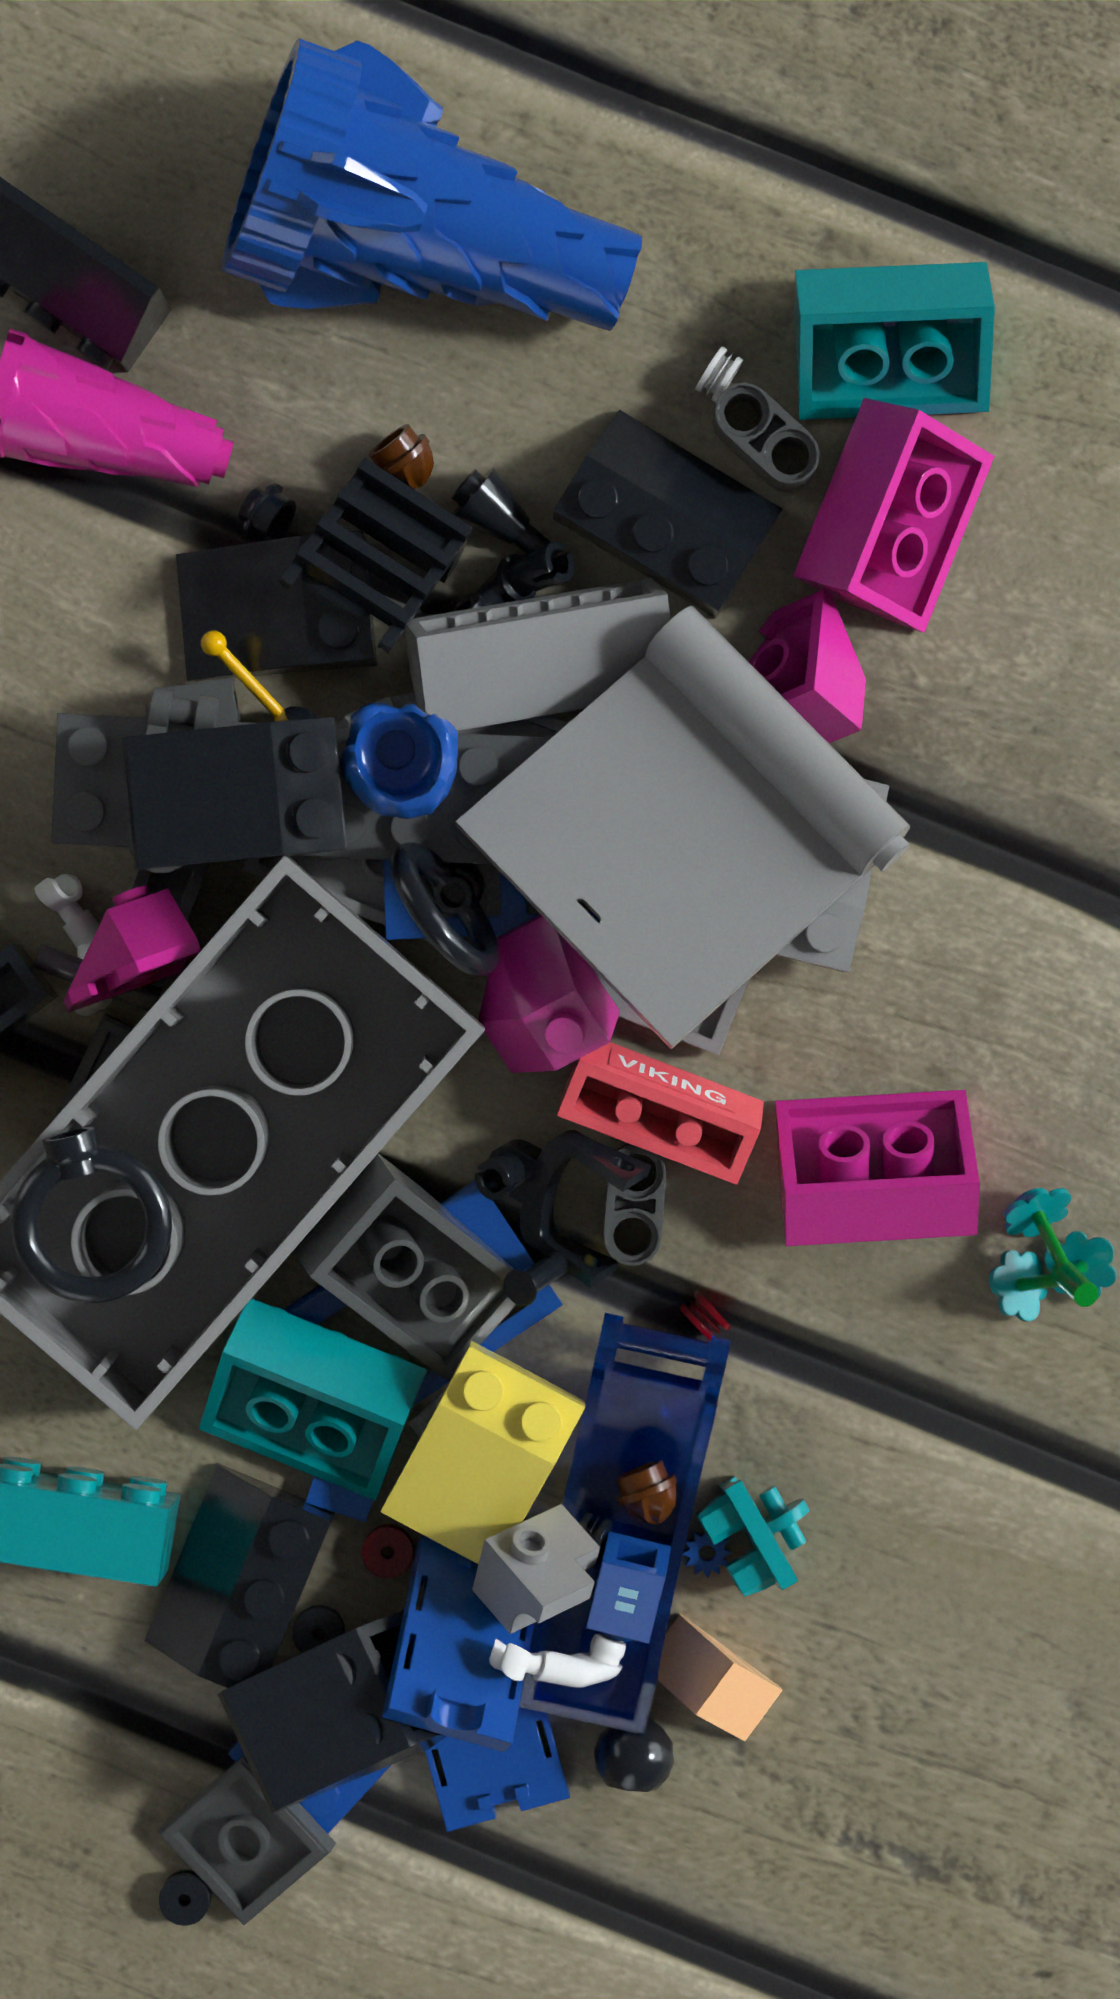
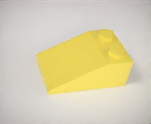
(483, 1453)

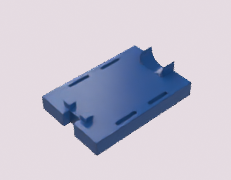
(449, 1673)
(487, 1777)

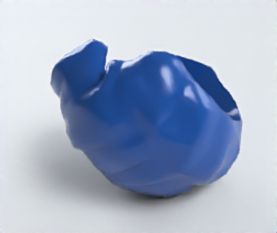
(400, 759)

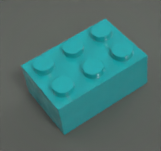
(85, 1523)

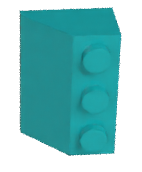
(894, 338)
(311, 1398)

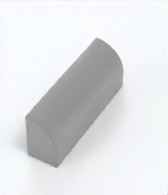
(531, 652)

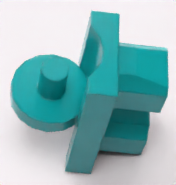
(736, 1510)

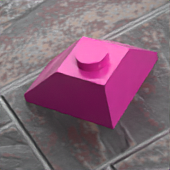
(814, 665)
(133, 947)
(544, 1001)

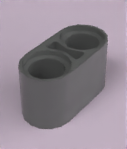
(774, 429)
(637, 1203)

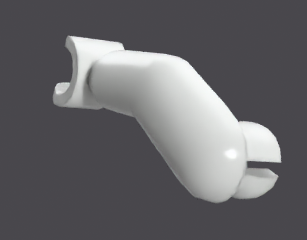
(62, 896)
(558, 1668)

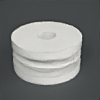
(719, 374)

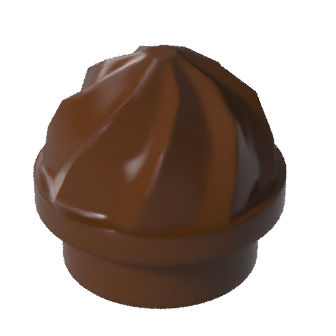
(405, 456)
(647, 1492)

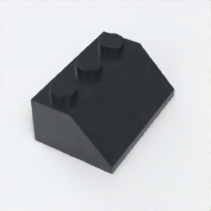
(75, 283)
(666, 513)
(238, 1578)

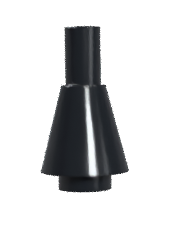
(492, 508)

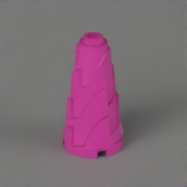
(85, 418)

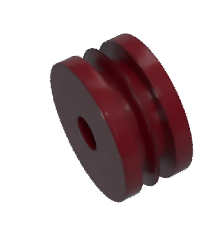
(704, 1316)
(377, 1561)

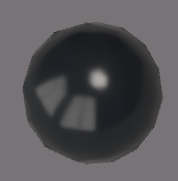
(634, 1759)

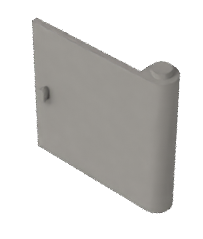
(687, 824)

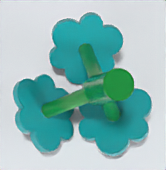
(1076, 1267)

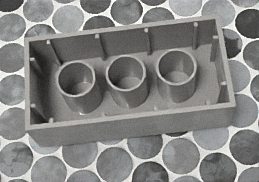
(255, 1110)

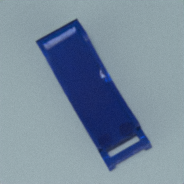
(627, 1422)

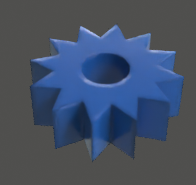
(701, 1563)

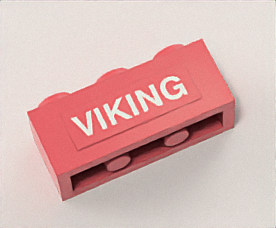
(663, 1110)

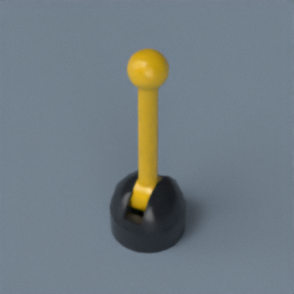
(215, 644)

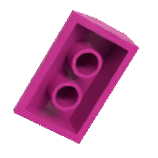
(894, 513)
(877, 1168)

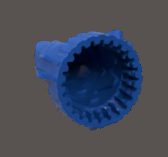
(369, 193)

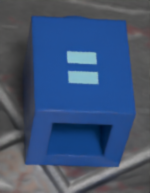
(628, 1588)

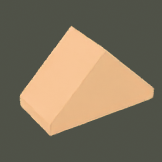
(714, 1680)

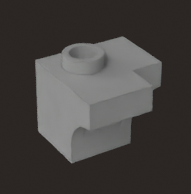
(536, 1569)

